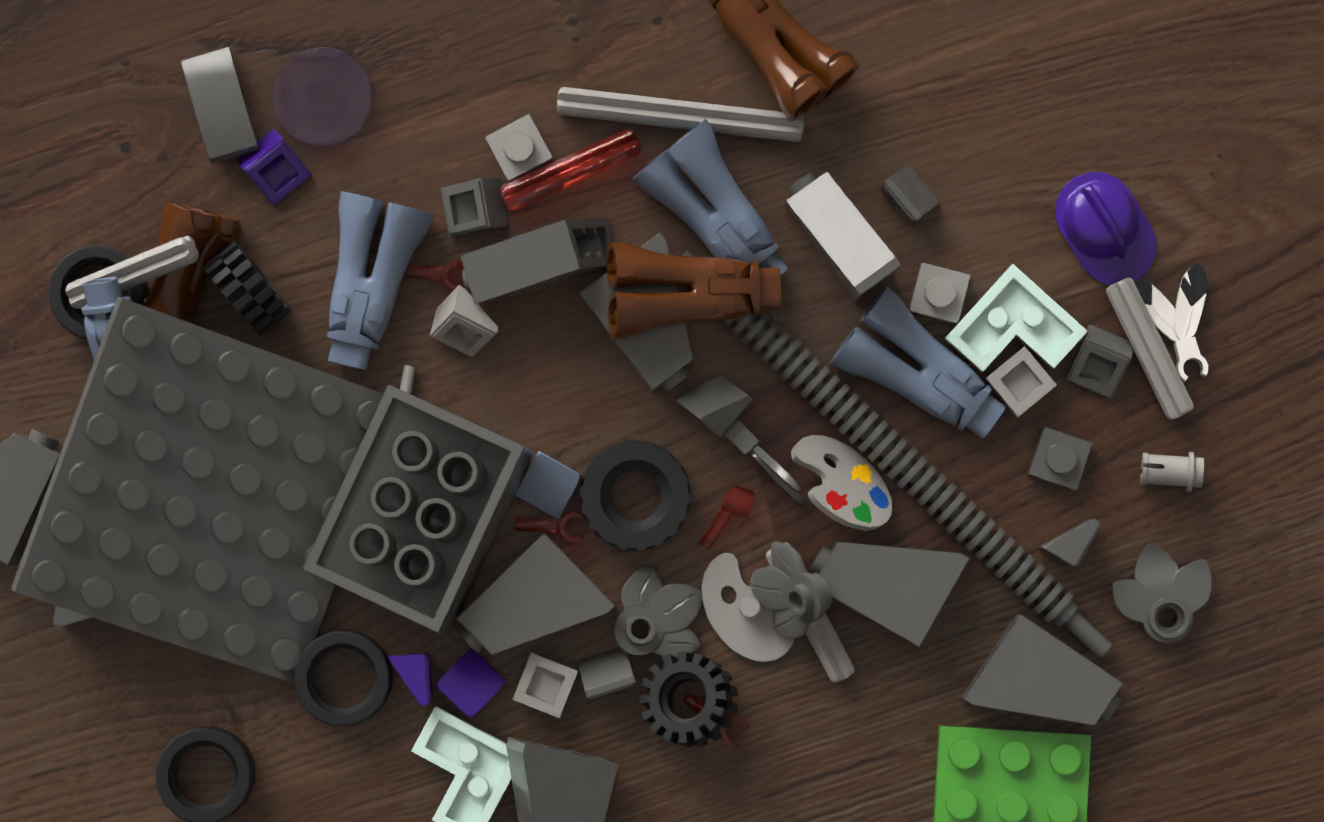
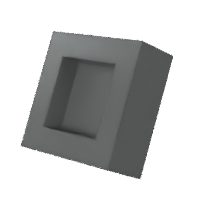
(1059, 458)

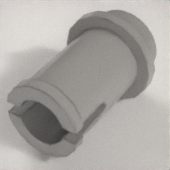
(1172, 470)

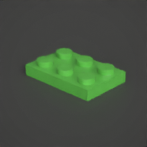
(1011, 775)

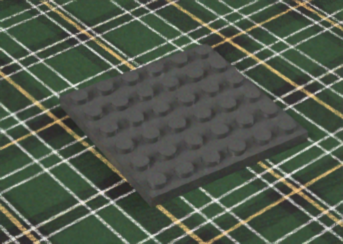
(197, 492)

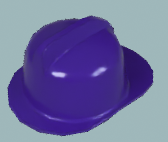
(1105, 227)

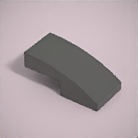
(220, 105)

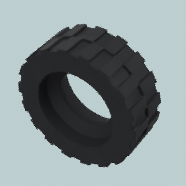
(597, 487)

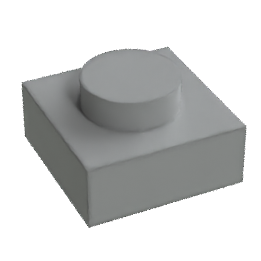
(519, 148)
(939, 293)
(1020, 382)
(545, 685)

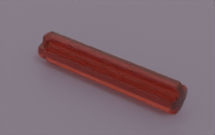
(570, 169)

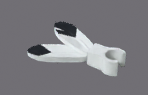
(1182, 321)

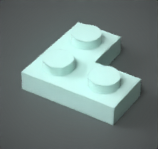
(1016, 310)
(474, 758)

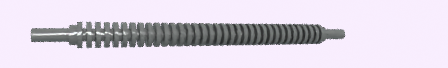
(1060, 609)

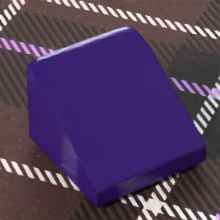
(274, 167)
(416, 673)
(471, 683)

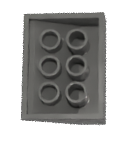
(418, 510)

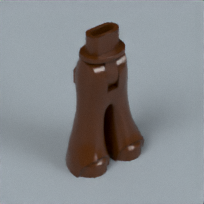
(789, 57)
(715, 288)
(180, 290)

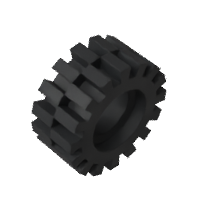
(247, 288)
(660, 694)

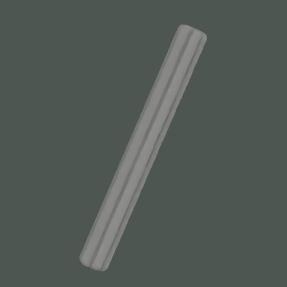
(678, 114)

